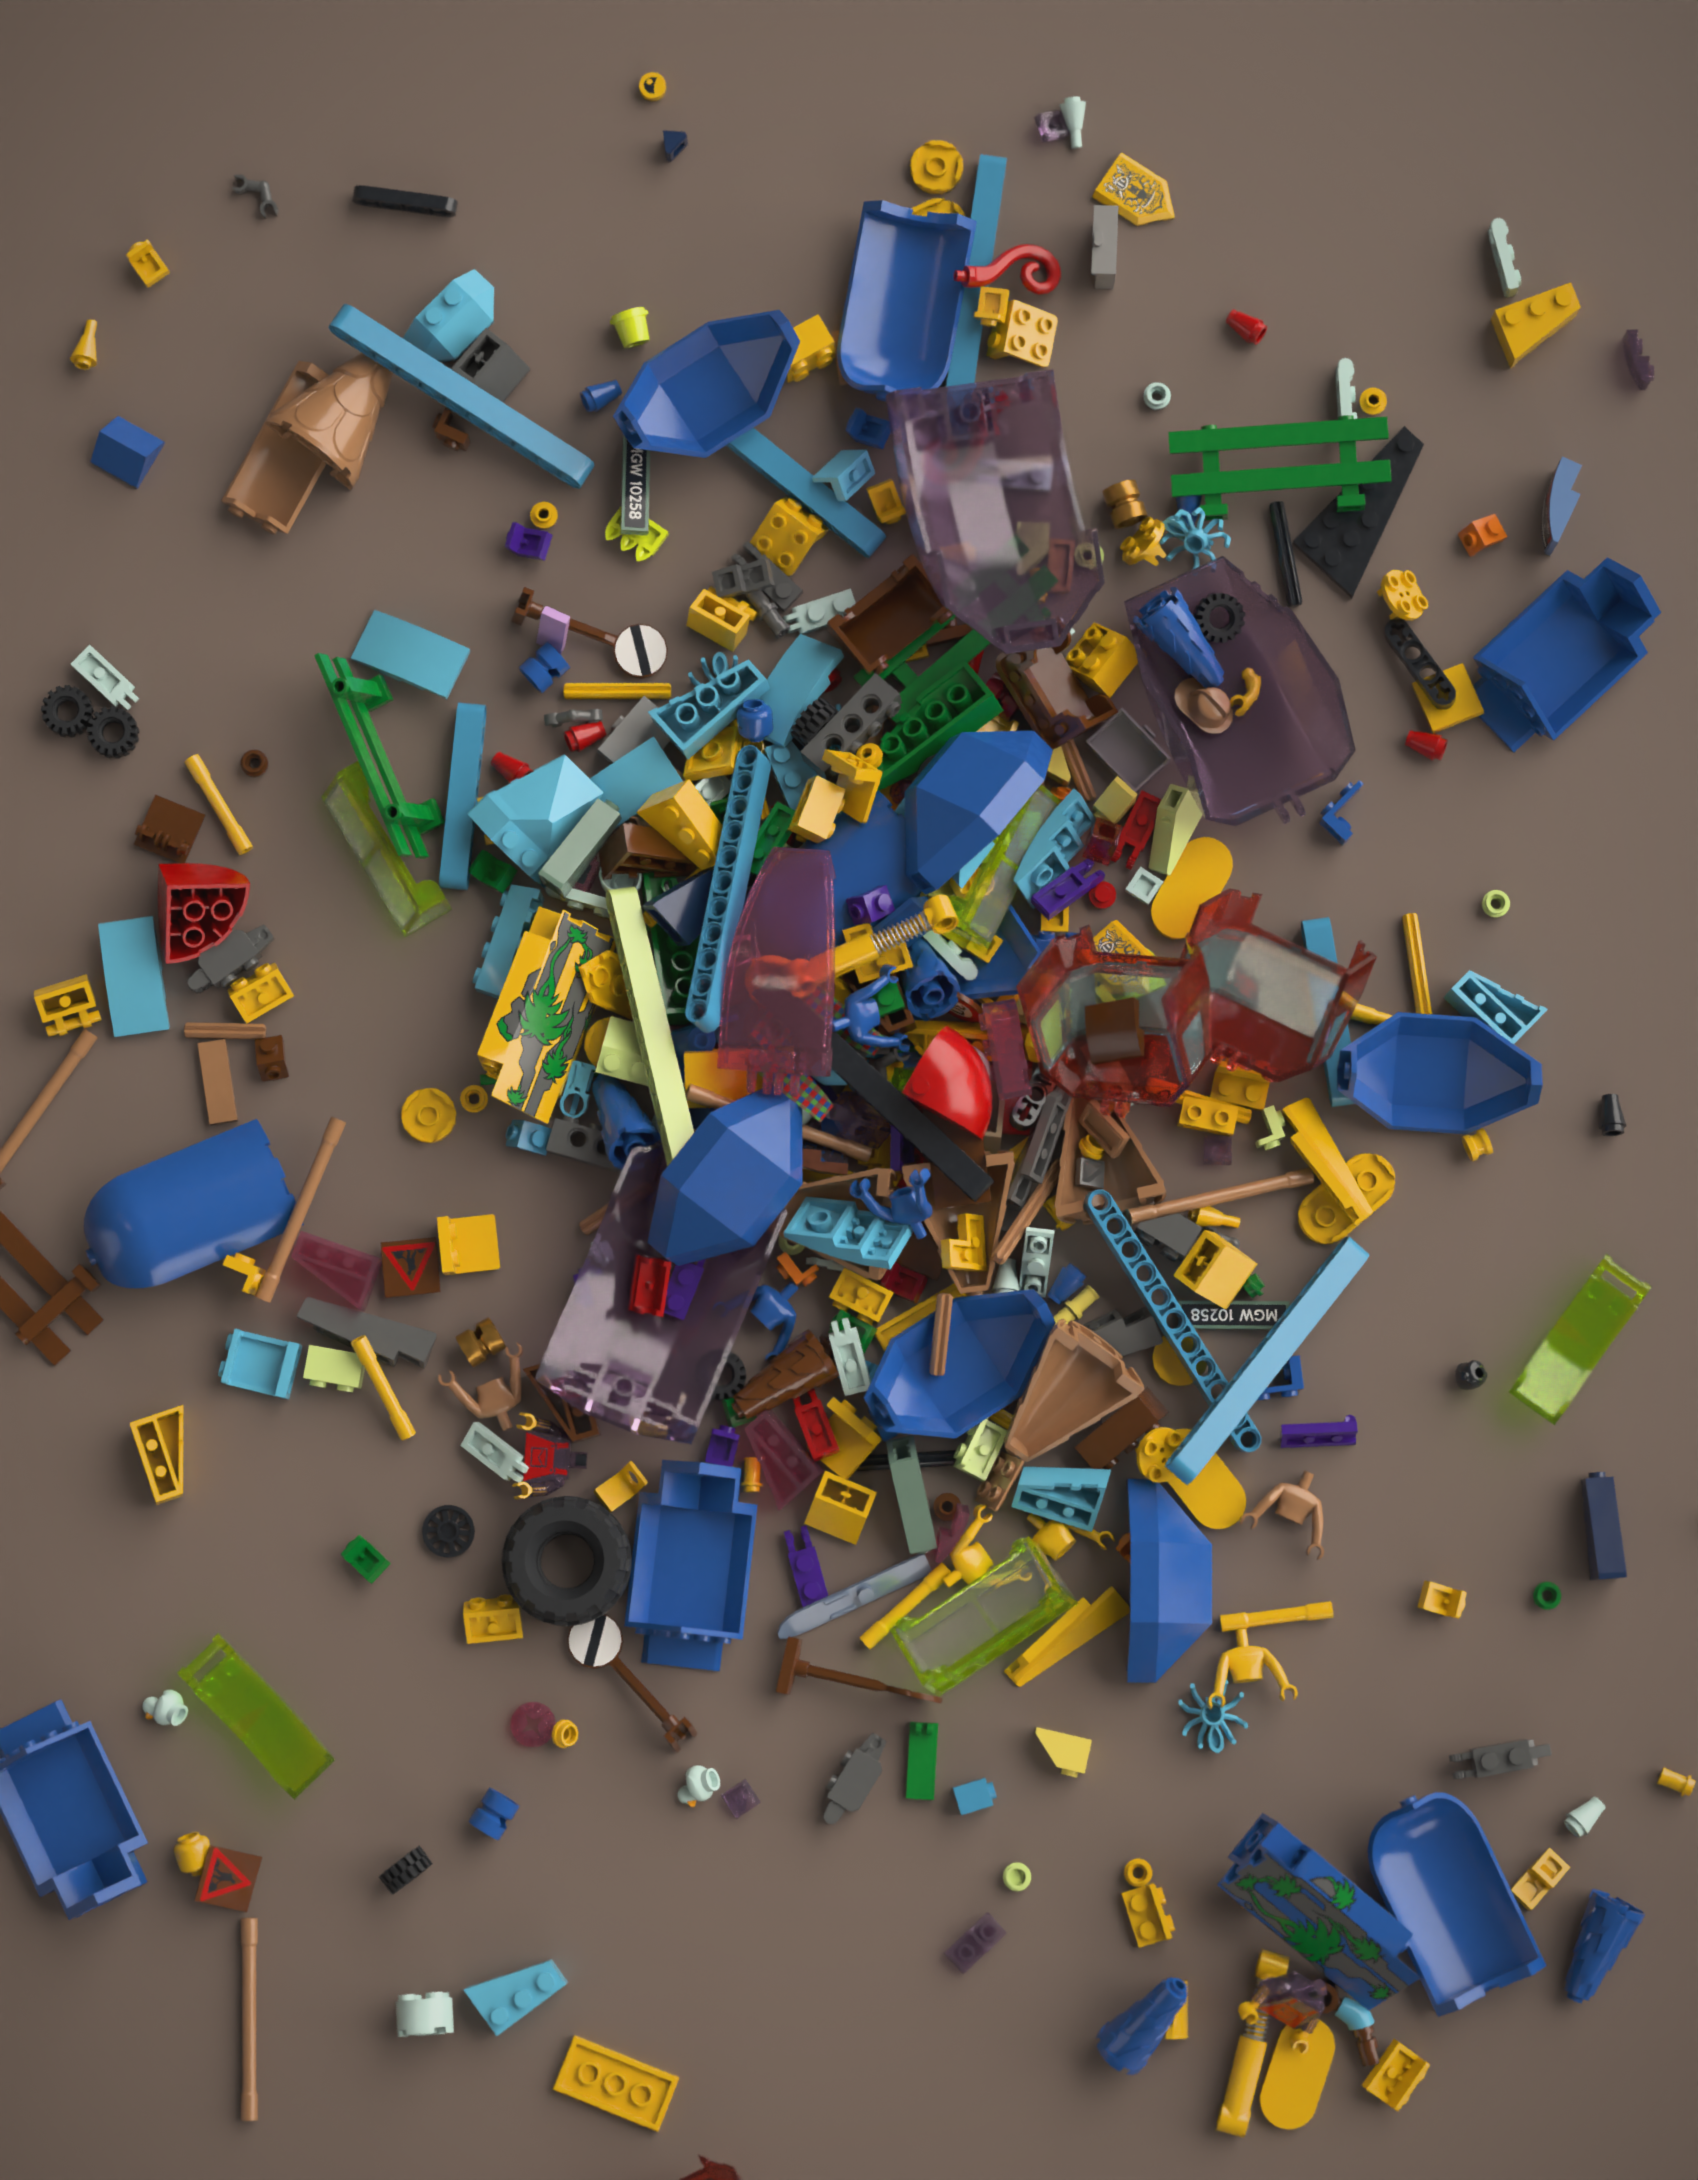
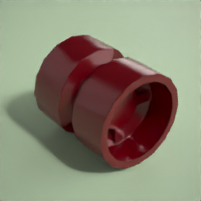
(1003, 696)

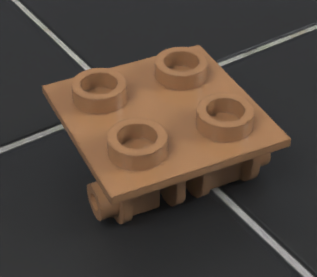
(1000, 1479)

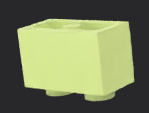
(333, 1367)

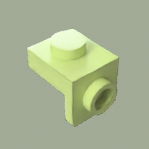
(1274, 1122)

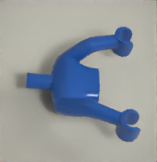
(862, 1014)
(907, 1203)
(774, 1309)

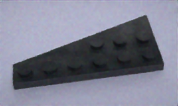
(1346, 540)

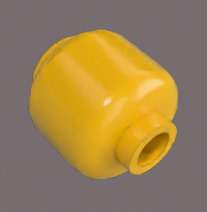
(191, 1853)

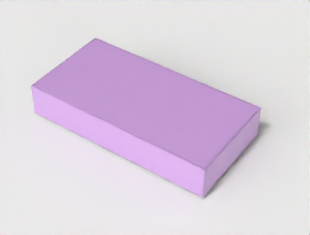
(553, 628)

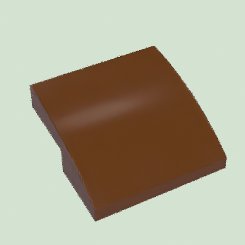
(1114, 1031)
(922, 1255)

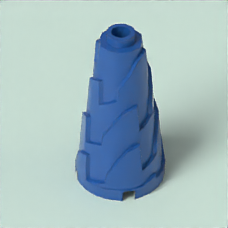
(1176, 632)
(929, 983)
(621, 1120)
(1604, 1933)
(1139, 2030)

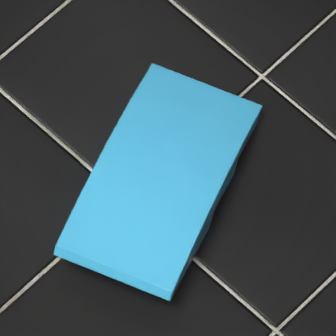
(410, 654)
(798, 682)
(636, 778)
(1054, 845)
(133, 976)
(847, 1233)

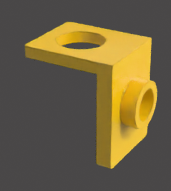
(620, 1487)

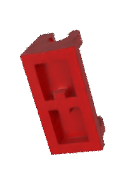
(649, 1285)

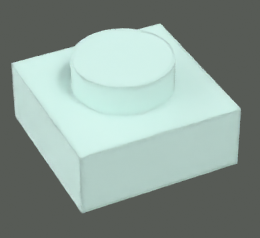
(1144, 886)

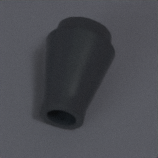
(1611, 1116)

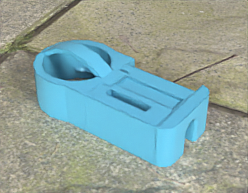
(579, 1083)

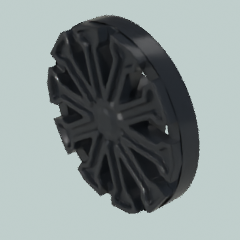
(448, 1531)

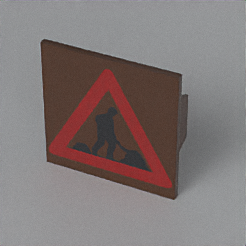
(410, 1267)
(228, 1878)

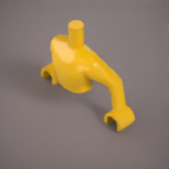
(1056, 1538)
(970, 1560)
(1247, 1666)

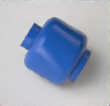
(755, 720)

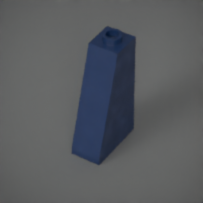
(683, 907)
(1602, 1528)

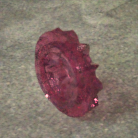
(519, 1723)

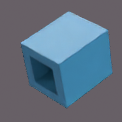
(974, 1795)

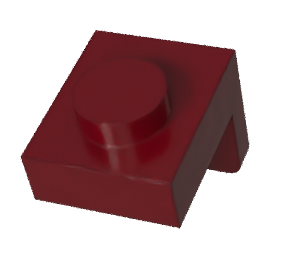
(904, 1282)

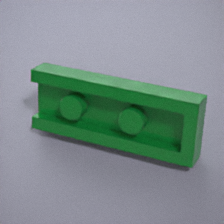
(772, 834)
(922, 1760)

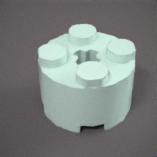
(424, 2016)

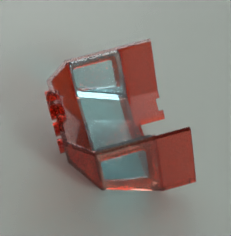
(1270, 998)
(1171, 1013)

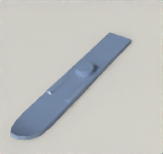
(854, 1596)

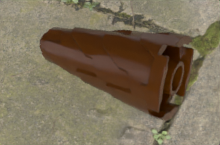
(788, 1375)

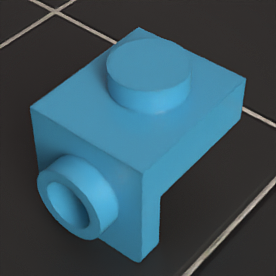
(528, 1136)

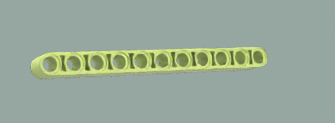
(650, 1019)

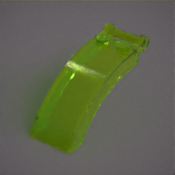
(1577, 1341)
(259, 1717)

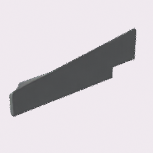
(1039, 1147)
(386, 1337)

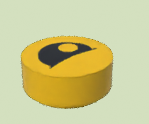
(652, 86)

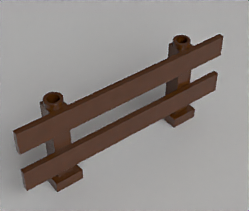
(65, 1295)

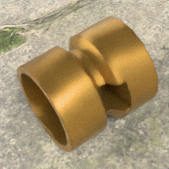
(1125, 504)
(480, 1342)

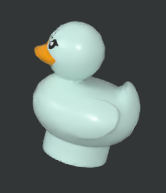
(166, 1709)
(700, 1785)

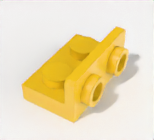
(259, 992)
(1208, 1116)
(861, 1296)
(492, 1619)
(1147, 1914)

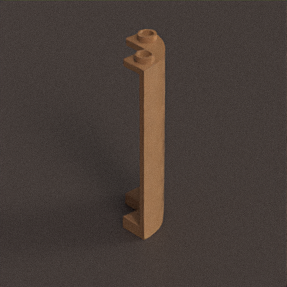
(277, 471)

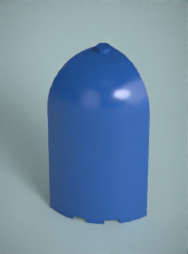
(903, 298)
(866, 858)
(188, 1209)
(1454, 1900)

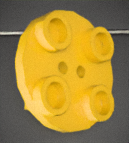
(1144, 543)
(1402, 595)
(1150, 1456)

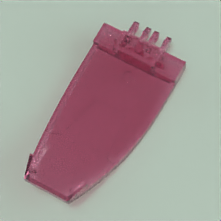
(782, 974)

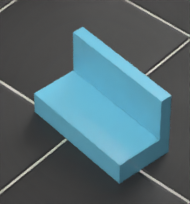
(846, 472)

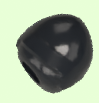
(1470, 1375)

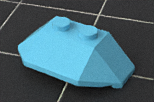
(454, 318)

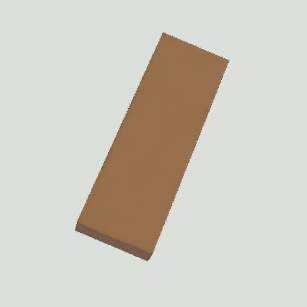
(217, 1082)

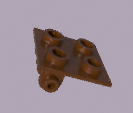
(169, 829)

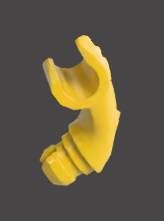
(1253, 685)

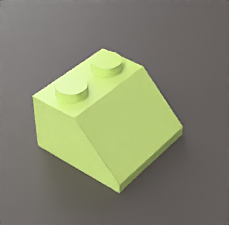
(621, 1053)

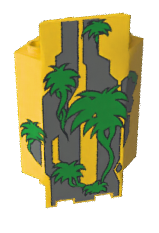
(542, 1013)

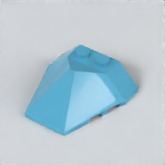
(536, 812)

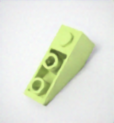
(1174, 825)

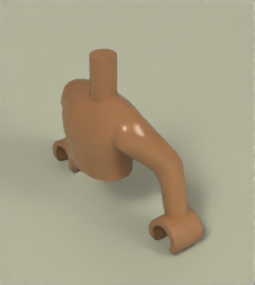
(494, 1396)
(1295, 1505)

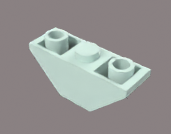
(1036, 1260)

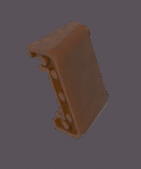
(889, 617)
(1052, 694)

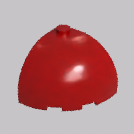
(197, 907)
(953, 1083)

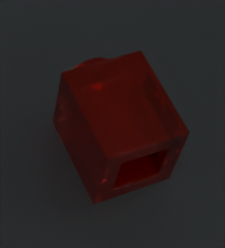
(1102, 841)

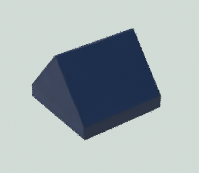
(674, 143)

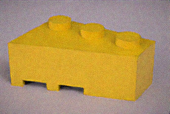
(1533, 320)
(685, 822)
(161, 1452)

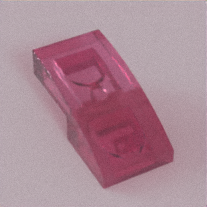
(948, 1538)

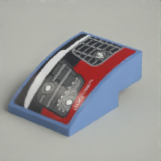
(1559, 502)

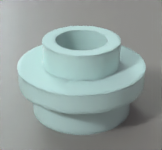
(1159, 388)

